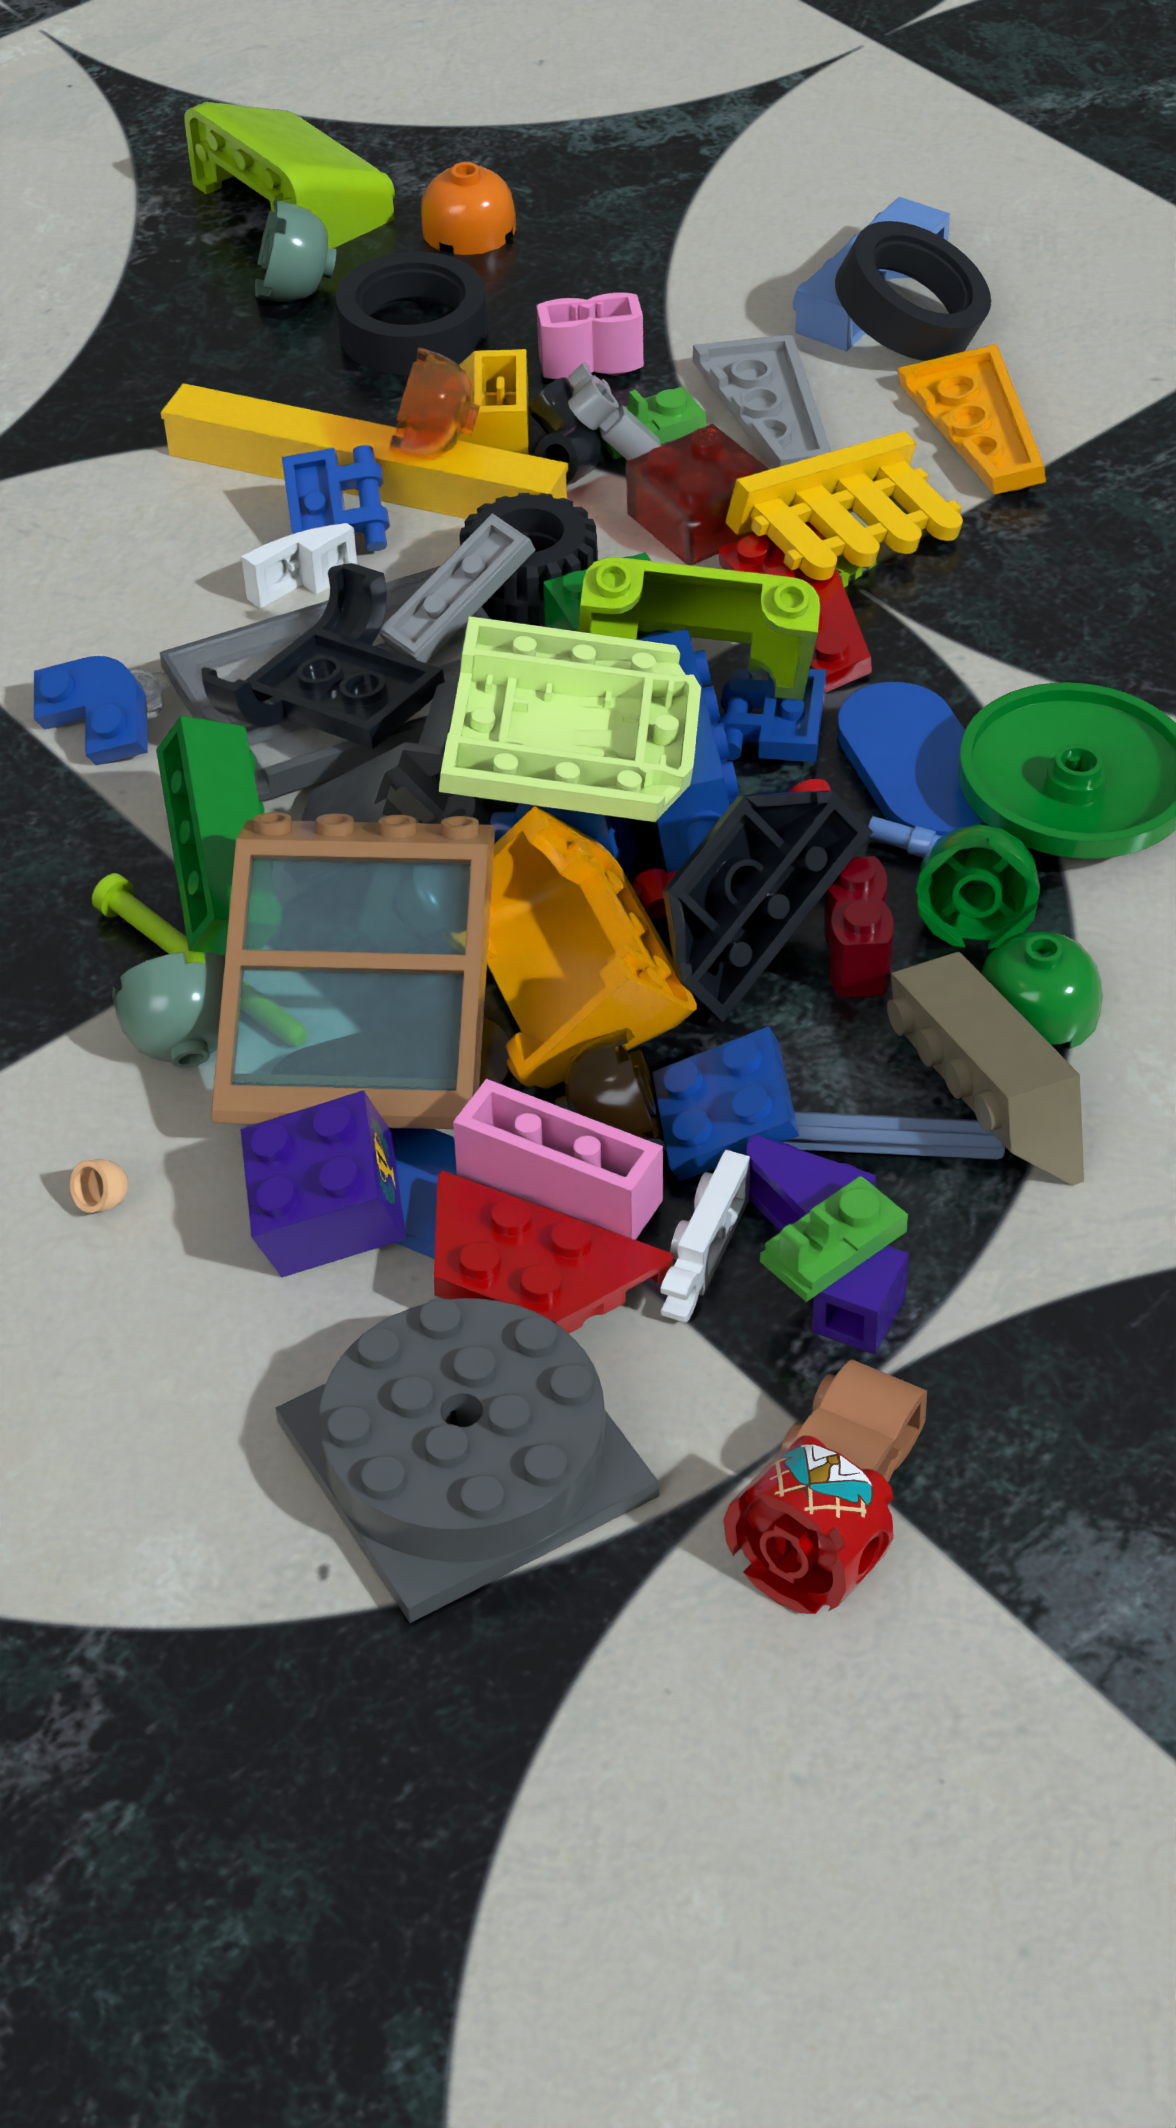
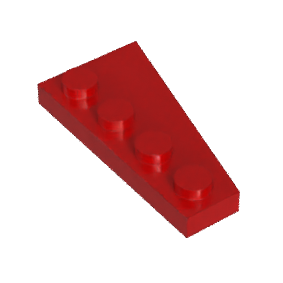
(839, 640)

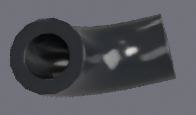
(566, 435)

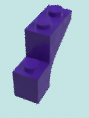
(785, 1189)

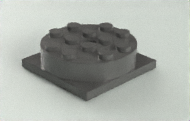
(464, 1447)

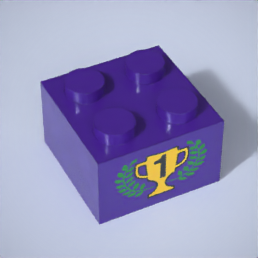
(322, 1184)

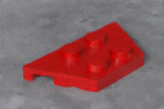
(533, 1256)

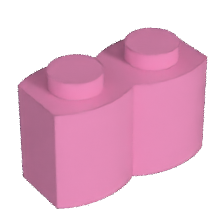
(596, 331)

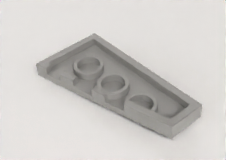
(767, 395)

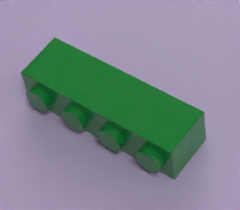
(207, 802)

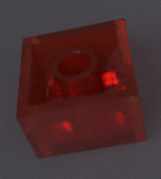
(686, 491)

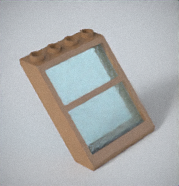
(355, 967)

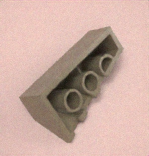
(992, 1061)

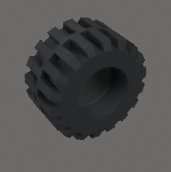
(562, 543)

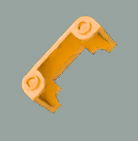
(573, 949)

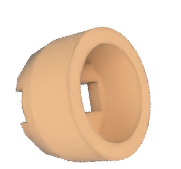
(98, 1185)

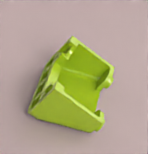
(288, 163)
(717, 604)

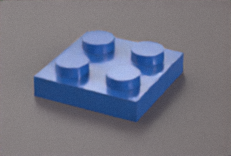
(722, 1100)

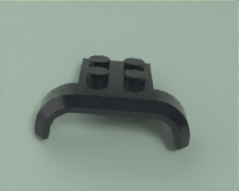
(334, 672)

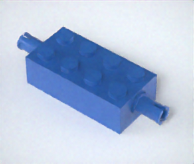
(713, 778)

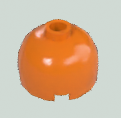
(467, 210)

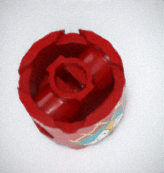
(810, 1526)

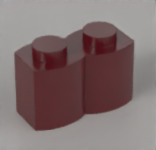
(859, 929)

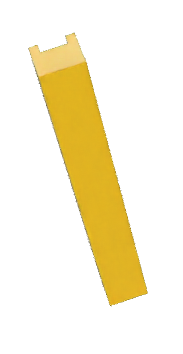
(257, 433)

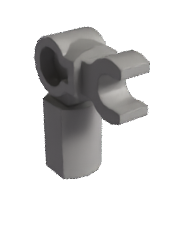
(598, 408)

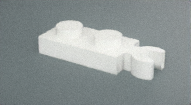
(703, 1239)

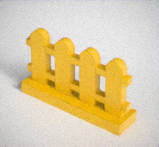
(828, 485)

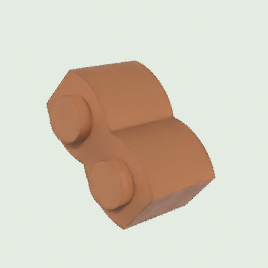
(865, 1417)

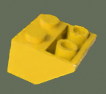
(501, 390)

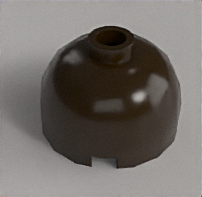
(612, 1085)

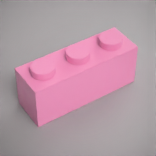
(558, 1159)

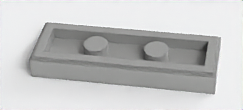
(457, 589)

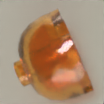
(434, 407)

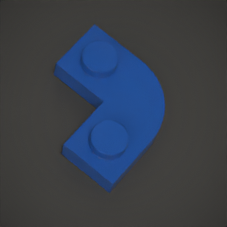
(103, 696)

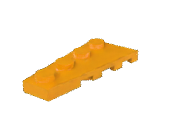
(979, 415)

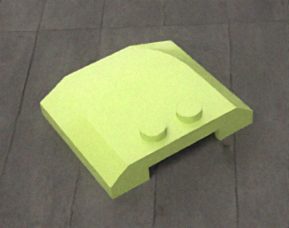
(571, 721)

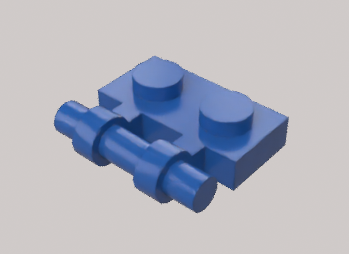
(317, 487)
(785, 729)

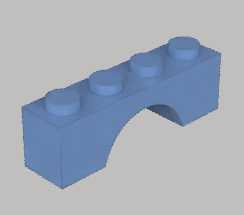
(816, 300)

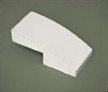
(297, 561)

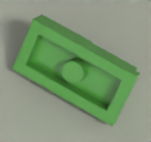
(666, 414)
(834, 1238)

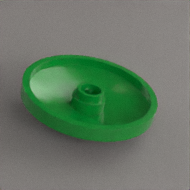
(1072, 769)

